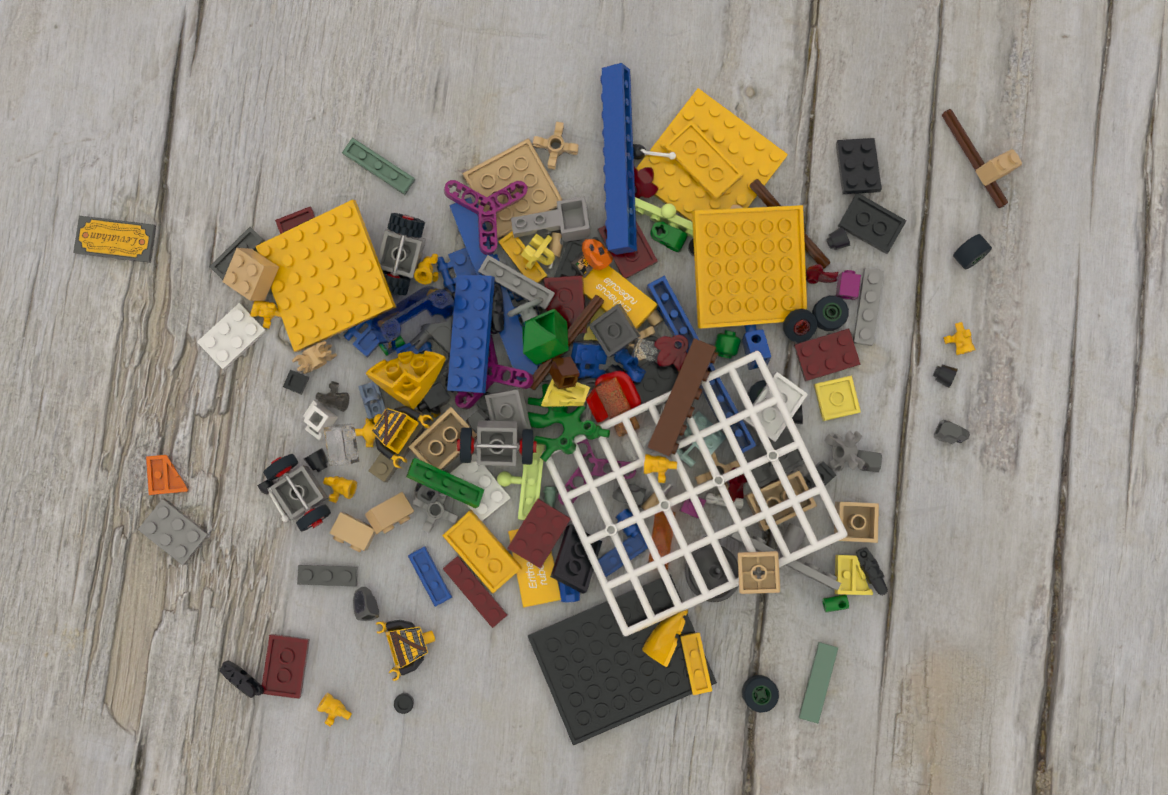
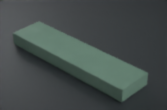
(378, 166)
(818, 682)

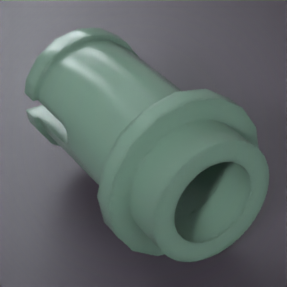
(550, 495)

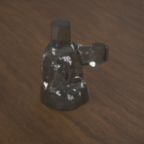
(333, 399)

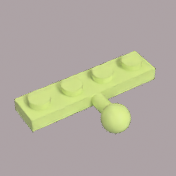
(665, 214)
(529, 482)

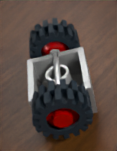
(401, 251)

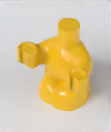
(424, 272)
(265, 309)
(962, 339)
(367, 432)
(658, 464)
(340, 486)
(334, 708)

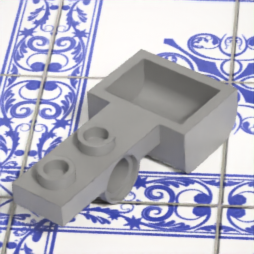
(569, 218)

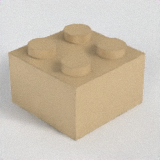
(250, 274)
(859, 521)

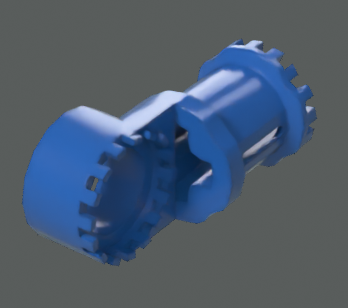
(630, 365)

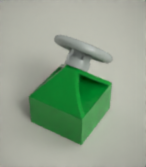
(542, 334)

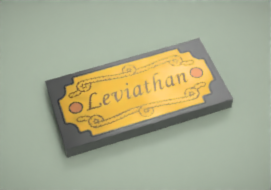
(114, 239)

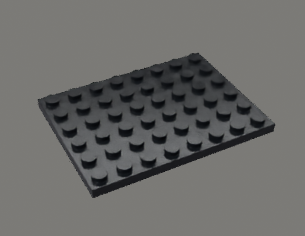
(605, 676)

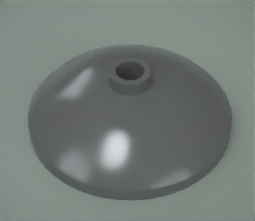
(707, 562)

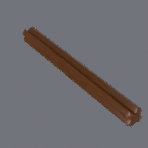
(972, 154)
(770, 201)
(573, 332)

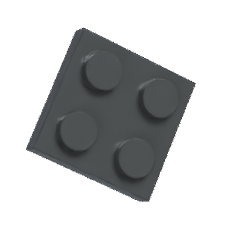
(614, 330)

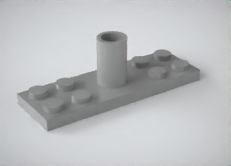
(793, 538)

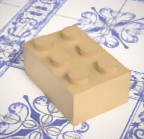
(439, 443)
(775, 494)

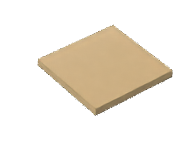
(513, 165)

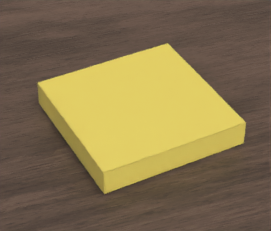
(837, 398)

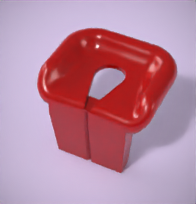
(627, 387)

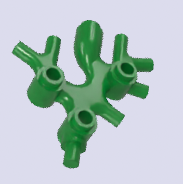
(571, 423)

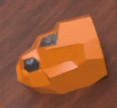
(596, 254)

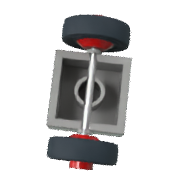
(496, 444)
(298, 492)

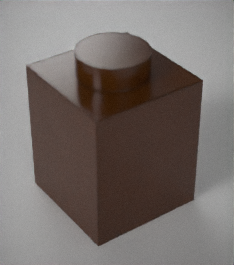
(564, 372)

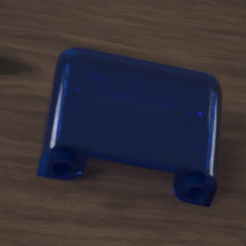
(429, 298)

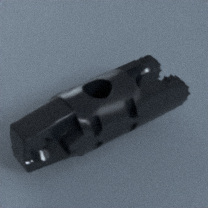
(497, 320)
(871, 570)
(241, 679)

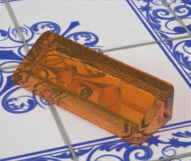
(615, 403)
(662, 535)

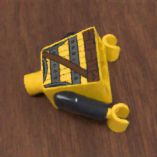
(394, 429)
(406, 645)

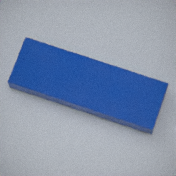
(611, 560)
(430, 576)

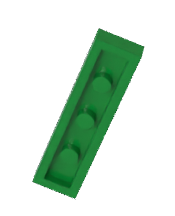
(445, 483)

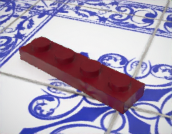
(475, 591)

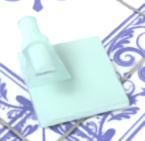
(712, 441)

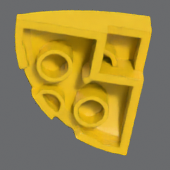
(408, 375)
(662, 640)

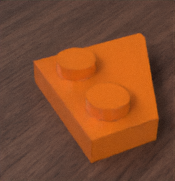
(163, 476)

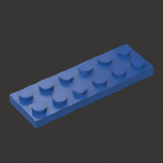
(471, 333)

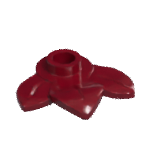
(643, 182)
(815, 274)
(669, 352)
(736, 486)

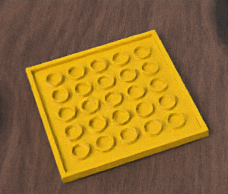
(737, 140)
(749, 265)
(326, 276)

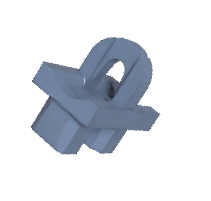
(369, 393)

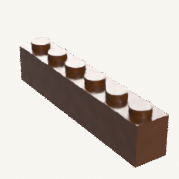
(682, 397)

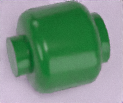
(727, 344)

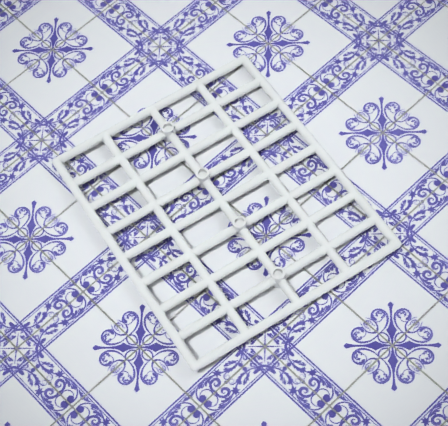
(692, 492)

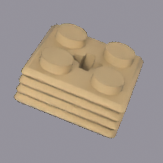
(769, 580)

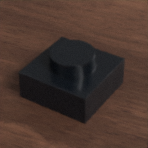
(296, 382)

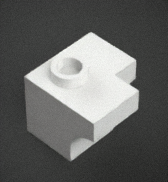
(317, 418)

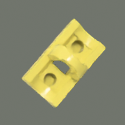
(541, 245)

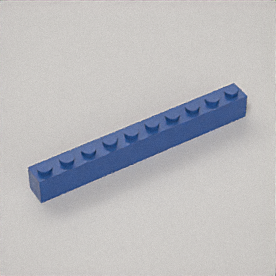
(618, 159)
(679, 325)
(512, 334)

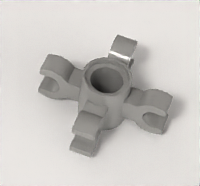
(844, 451)
(432, 518)

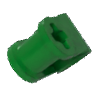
(670, 236)

